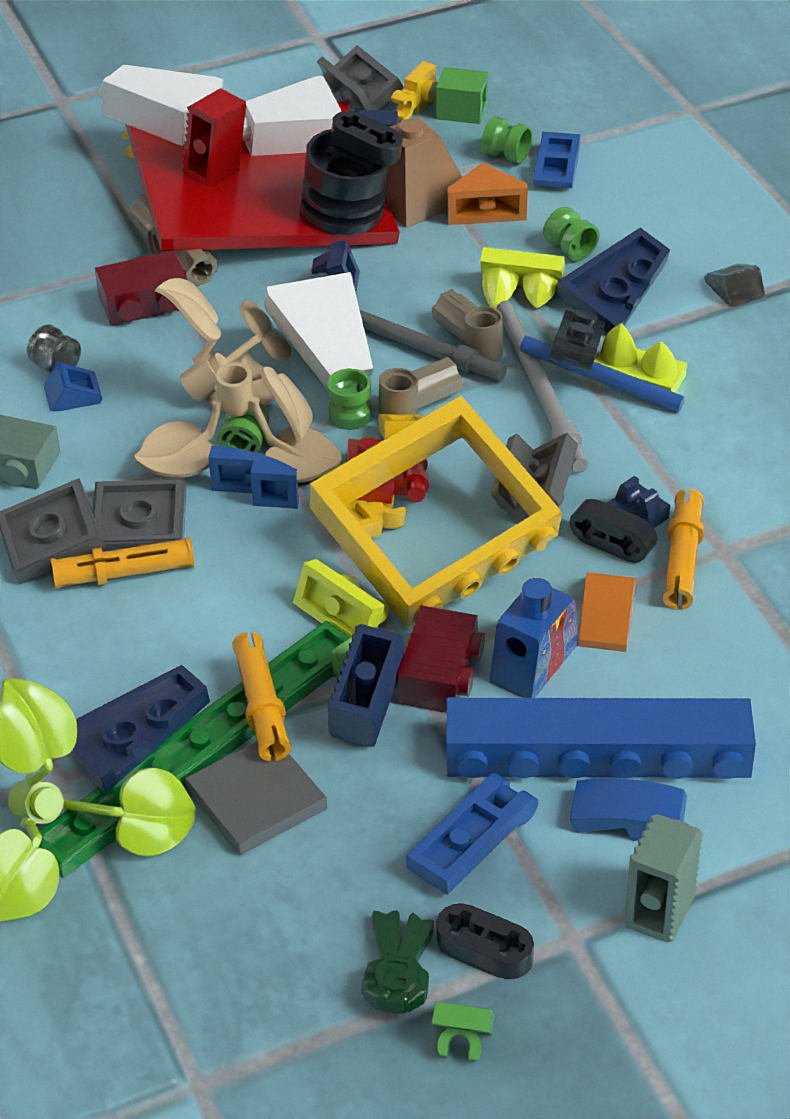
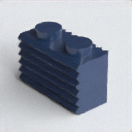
(365, 685)

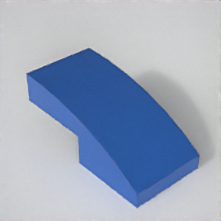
(557, 159)
(245, 471)
(623, 804)

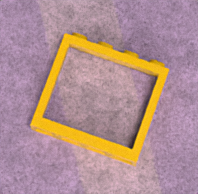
(402, 451)

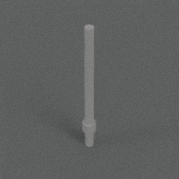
(542, 385)

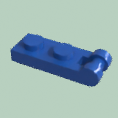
(470, 833)

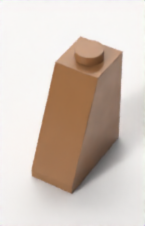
(421, 176)

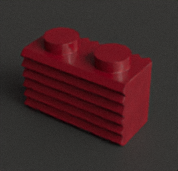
(130, 286)
(439, 658)

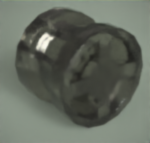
(52, 346)

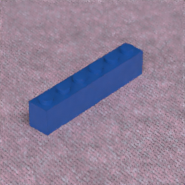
(600, 737)

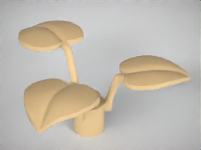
(201, 377)
(183, 451)

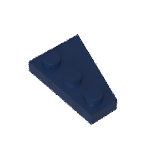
(616, 278)
(134, 725)

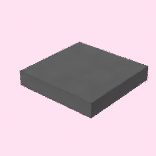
(139, 512)
(47, 528)
(255, 797)

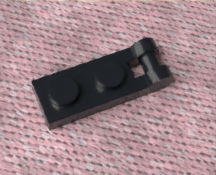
(578, 338)

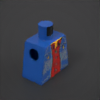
(536, 623)

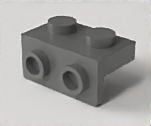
(360, 80)
(546, 464)

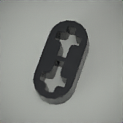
(366, 138)
(613, 530)
(484, 941)

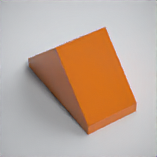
(486, 197)
(607, 611)

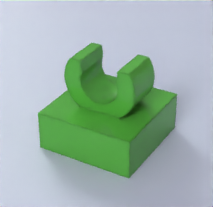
(462, 1021)

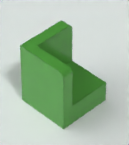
(462, 95)

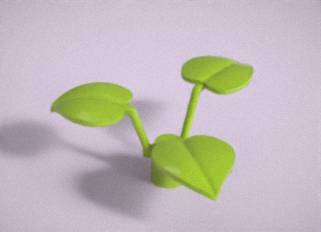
(41, 727)

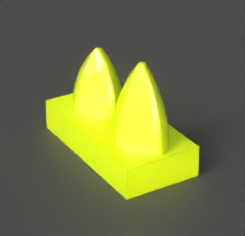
(506, 269)
(653, 366)
(337, 599)

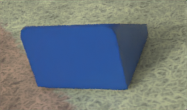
(71, 387)

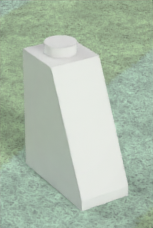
(154, 99)
(289, 117)
(322, 323)

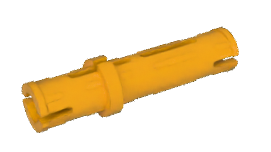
(685, 534)
(122, 562)
(264, 710)

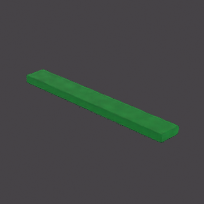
(196, 745)

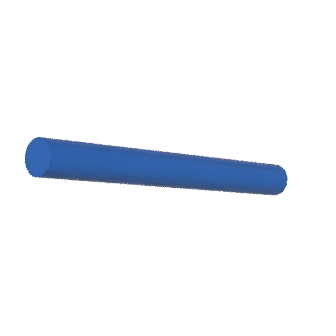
(608, 376)

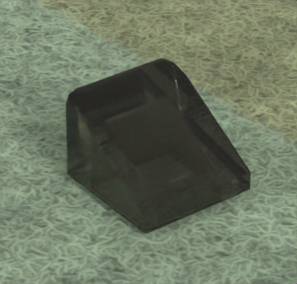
(737, 283)

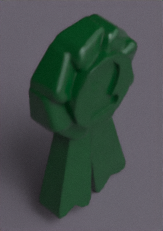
(397, 980)

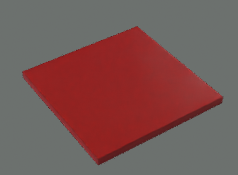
(242, 212)

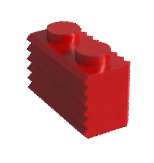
(214, 137)

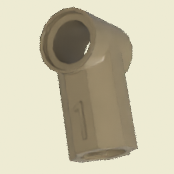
(474, 325)
(407, 390)

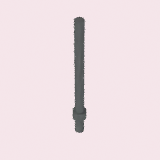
(466, 358)

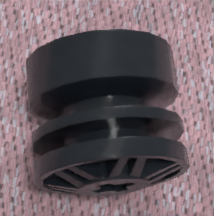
(341, 189)

